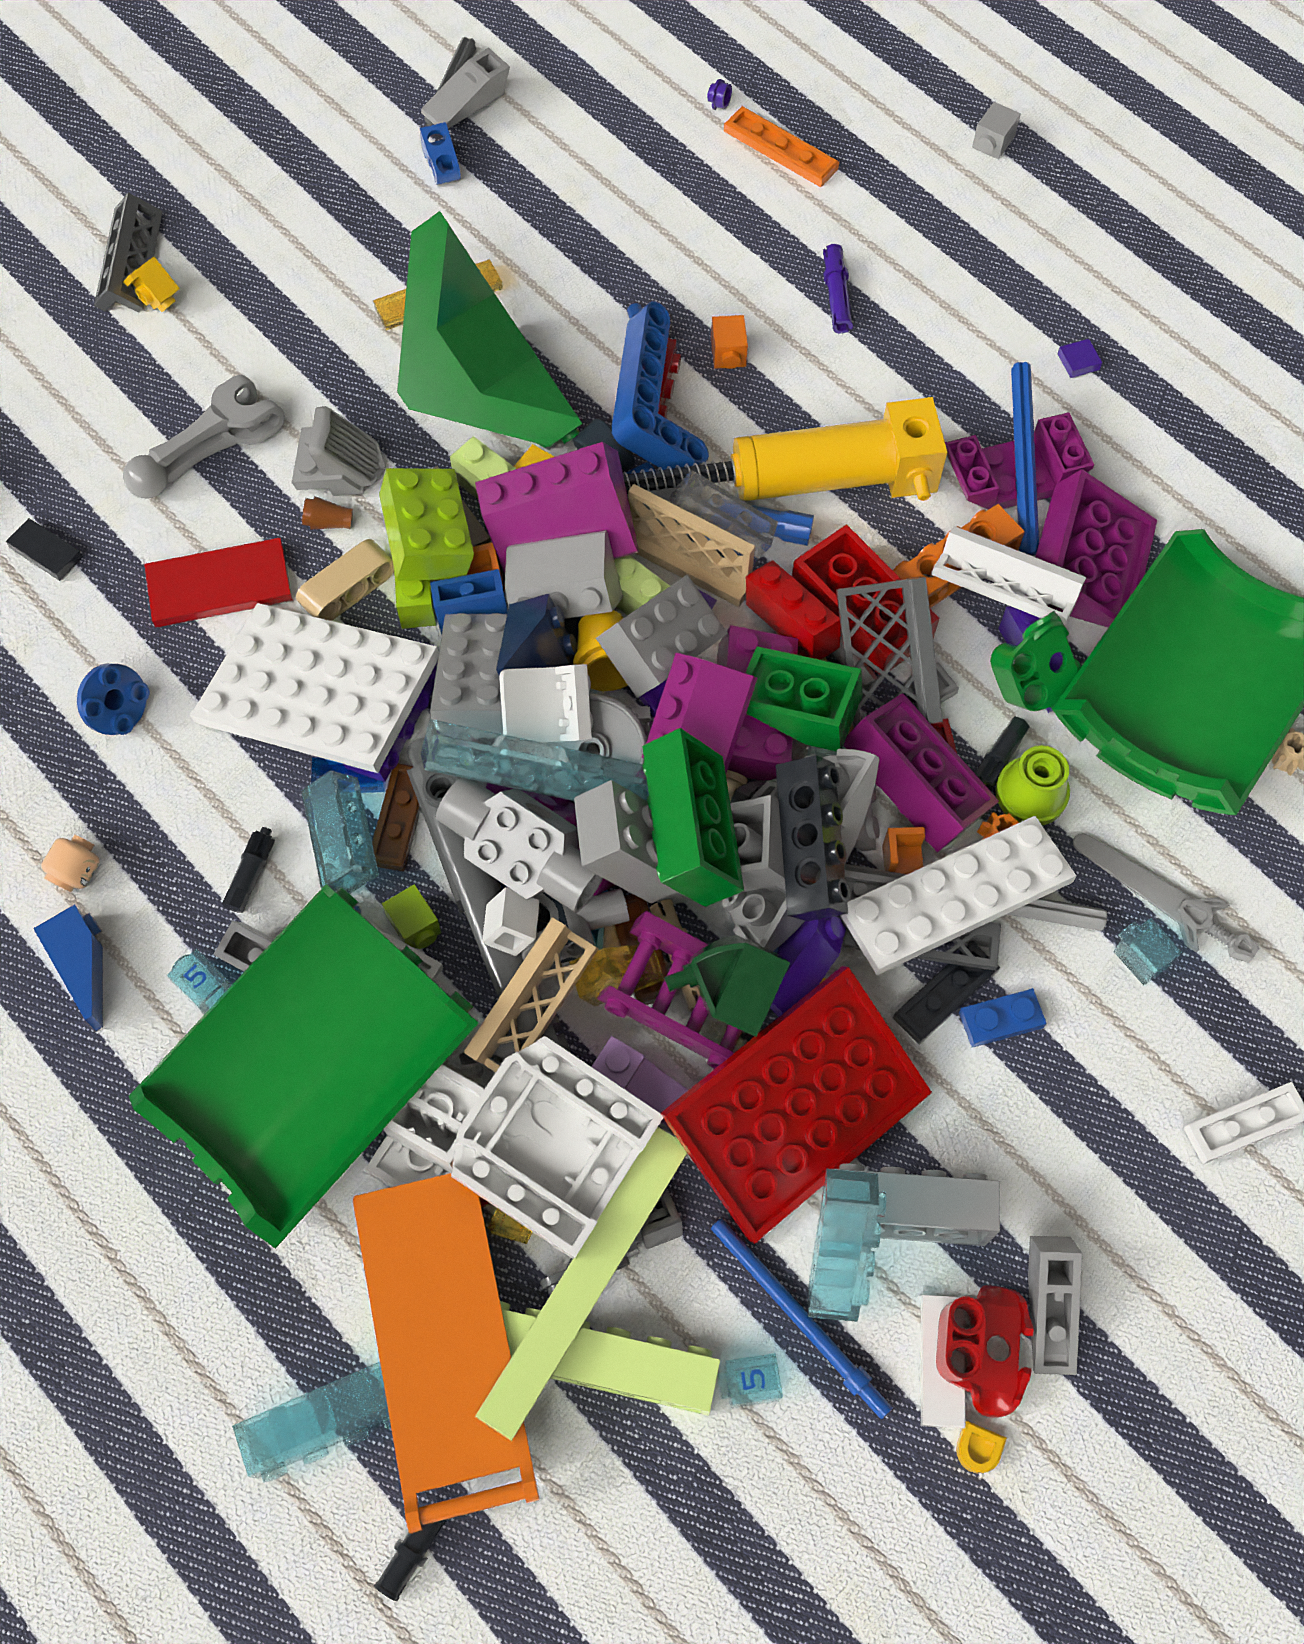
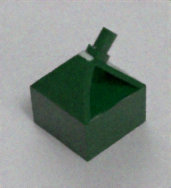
(734, 981)

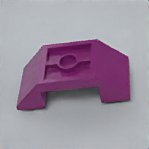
(990, 472)

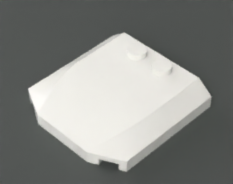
(551, 1142)

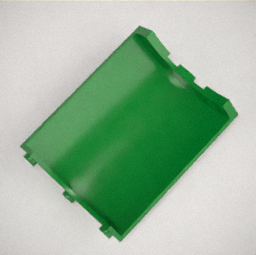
(1193, 678)
(303, 1062)

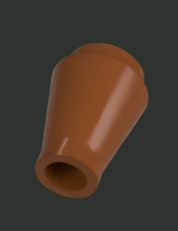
(325, 514)

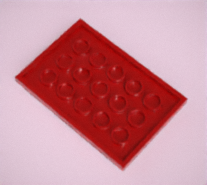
(796, 1103)

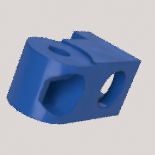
(440, 154)

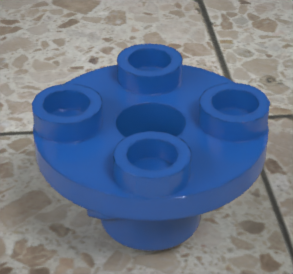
(112, 699)

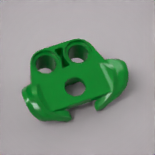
(1030, 680)

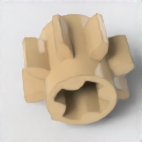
(1290, 753)

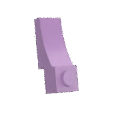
(638, 1075)

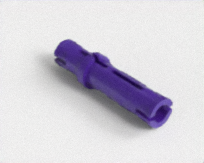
(836, 278)

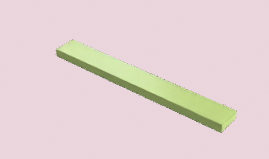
(581, 1286)

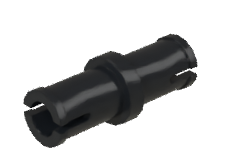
(408, 1556)

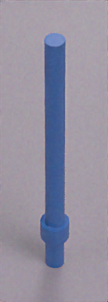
(856, 1379)

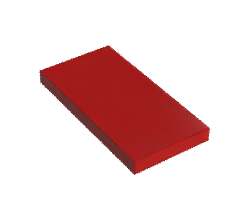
(217, 582)

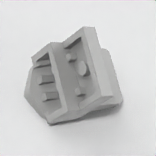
(336, 456)

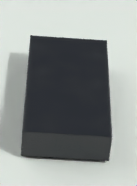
(44, 549)

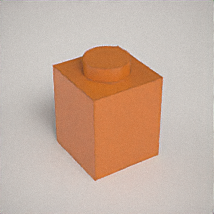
(729, 341)

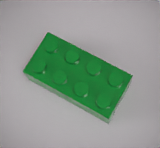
(692, 818)

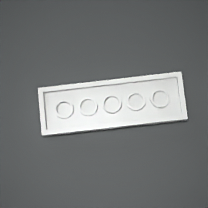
(956, 894)

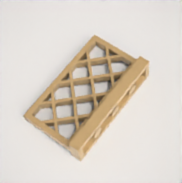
(675, 552)

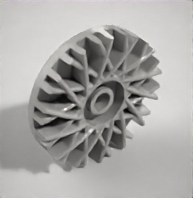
(614, 730)

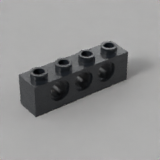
(799, 822)

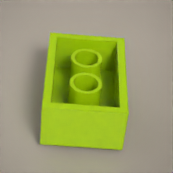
(425, 524)

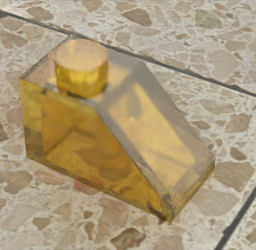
(609, 968)

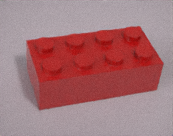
(847, 562)

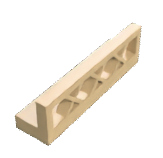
(523, 986)

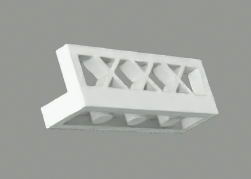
(1010, 573)

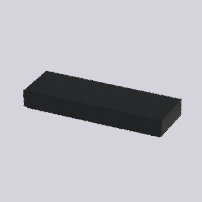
(942, 996)

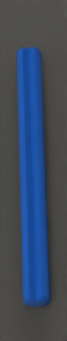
(1025, 456)

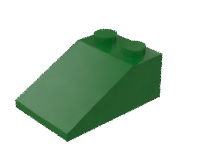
(805, 697)

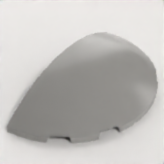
(762, 913)

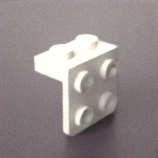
(546, 703)

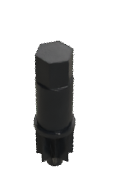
(1002, 751)
(248, 871)

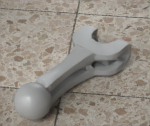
(224, 424)

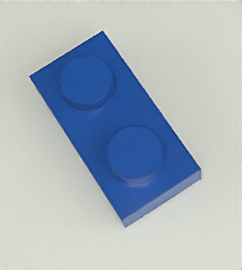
(1002, 1018)

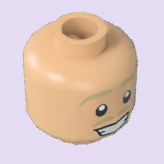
(70, 863)

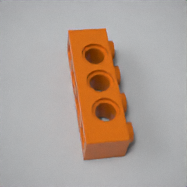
(991, 524)

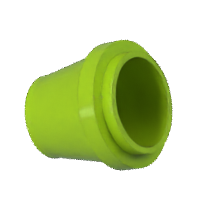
(1027, 794)

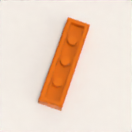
(781, 146)

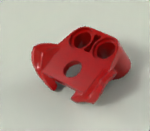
(993, 1384)

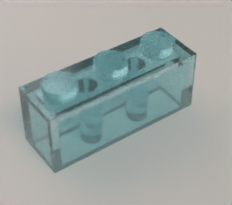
(339, 832)

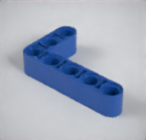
(636, 415)

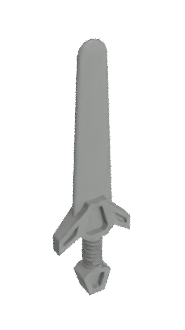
(1190, 913)

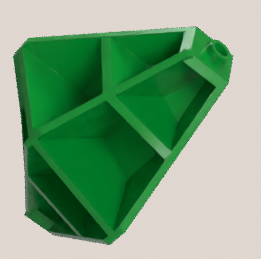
(466, 353)

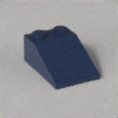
(535, 636)

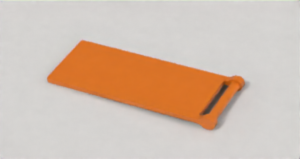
(439, 1343)

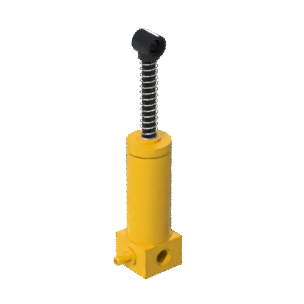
(896, 450)

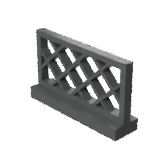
(919, 641)

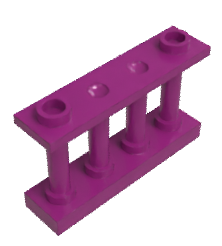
(654, 935)

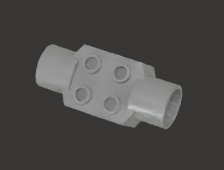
(519, 842)

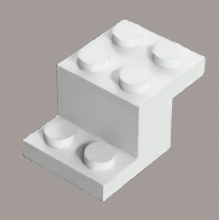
(425, 1130)

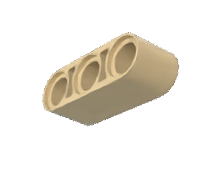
(346, 581)

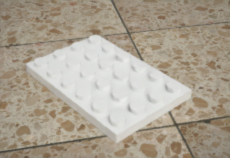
(317, 686)

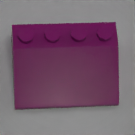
(559, 499)
(1100, 538)

